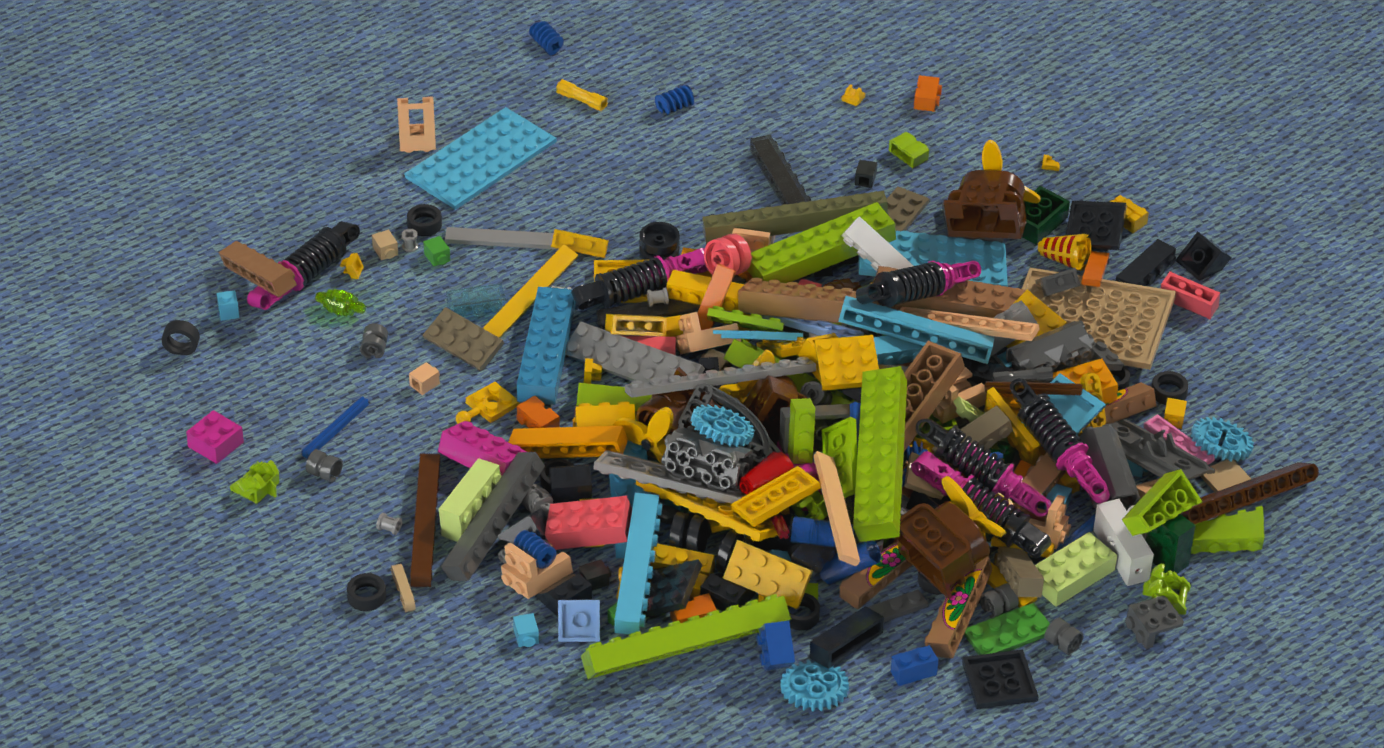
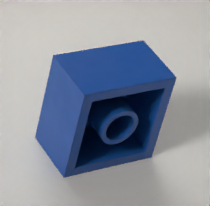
(776, 645)

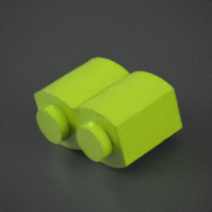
(909, 149)

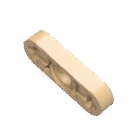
(403, 586)

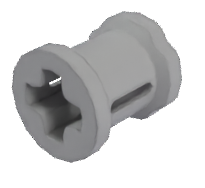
(409, 240)
(657, 297)
(389, 523)

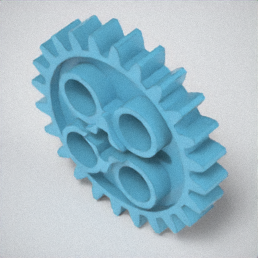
(722, 425)
(1236, 443)
(814, 685)

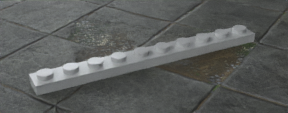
(713, 377)

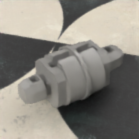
(536, 499)

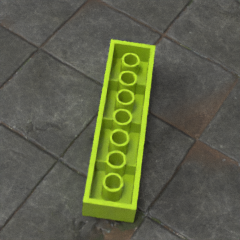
(816, 247)

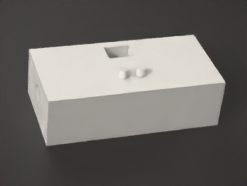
(1132, 552)

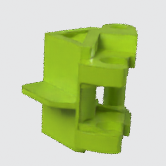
(258, 481)
(815, 505)
(1162, 585)

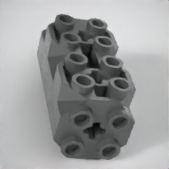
(1056, 349)
(695, 456)
(1111, 464)

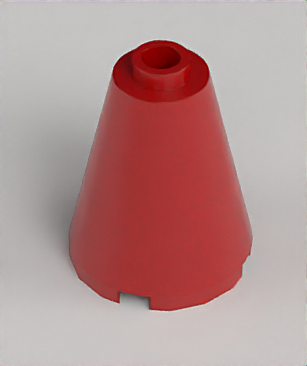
(765, 471)

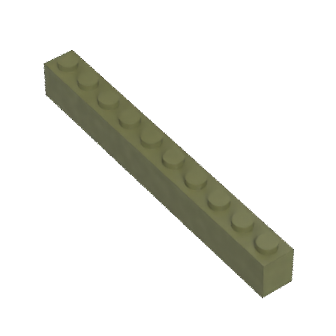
(789, 217)

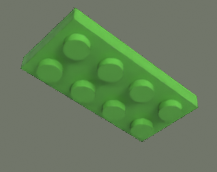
(1008, 630)

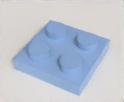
(578, 620)

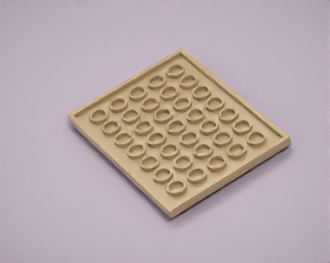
(1116, 313)

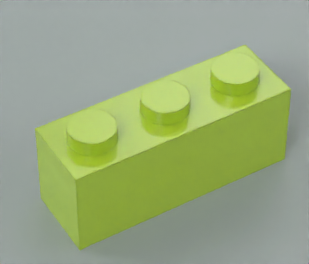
(801, 431)

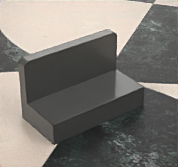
(1059, 282)

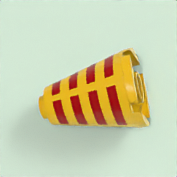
(1067, 250)

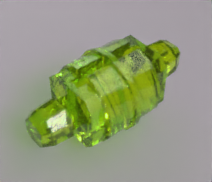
(340, 302)

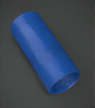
(803, 530)
(836, 569)

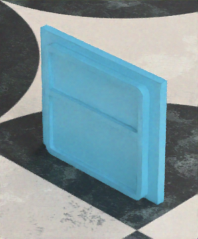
(758, 335)
(1076, 409)

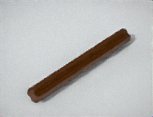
(1039, 388)

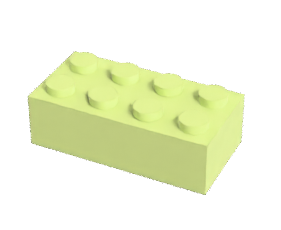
(467, 498)
(1075, 568)

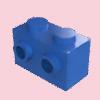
(914, 665)

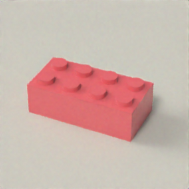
(588, 522)

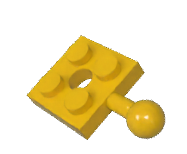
(489, 410)

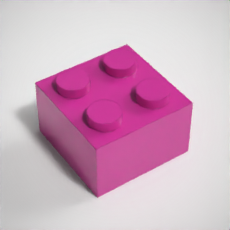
(215, 437)

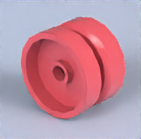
(729, 251)

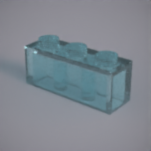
(476, 300)

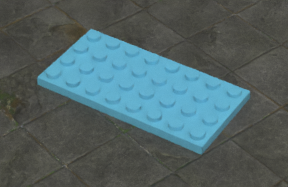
(480, 158)
(923, 247)

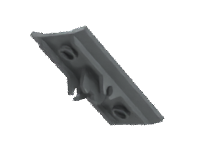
(1156, 453)

